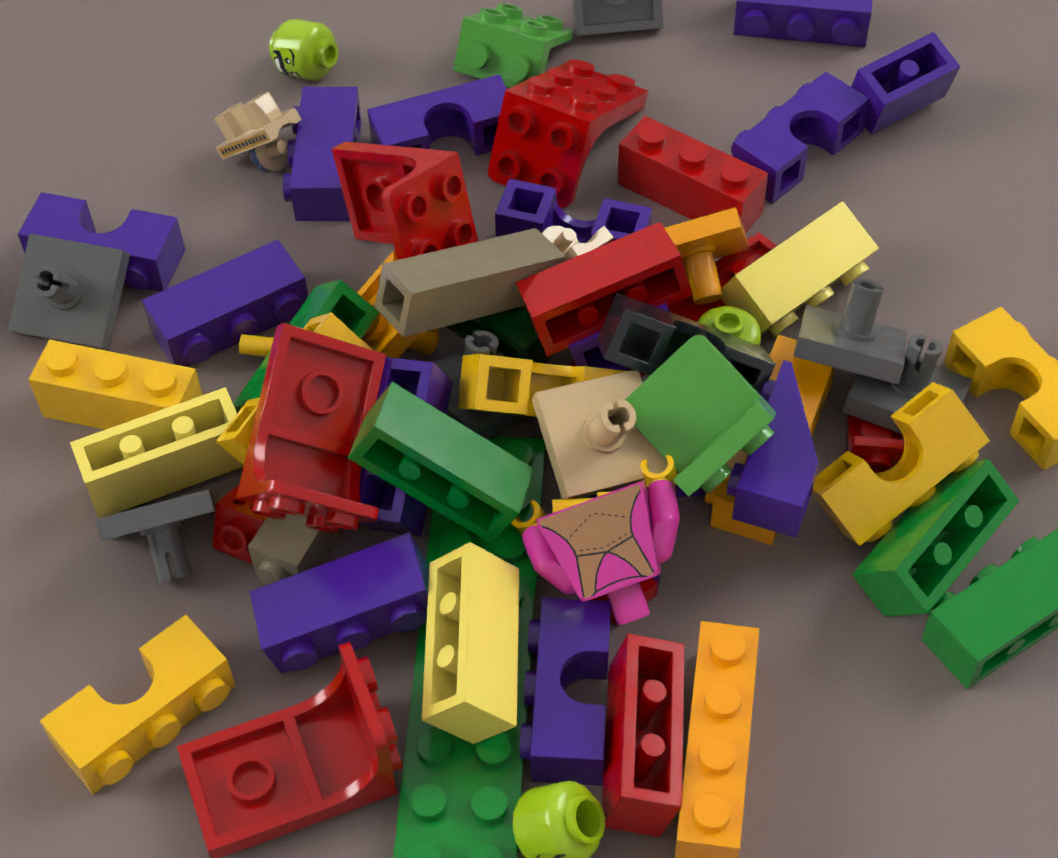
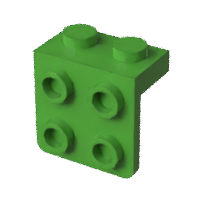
(507, 43)
(700, 414)

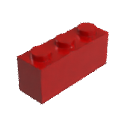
(688, 174)
(577, 294)
(644, 736)

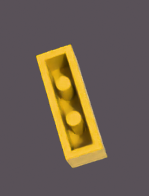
(106, 386)

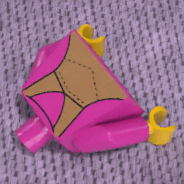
(608, 542)

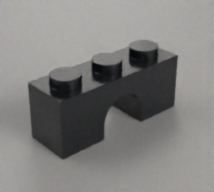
(648, 336)

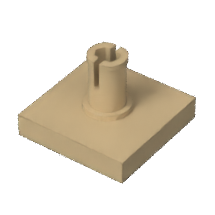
(594, 435)

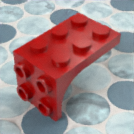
(555, 121)
(405, 197)
(306, 428)
(294, 763)

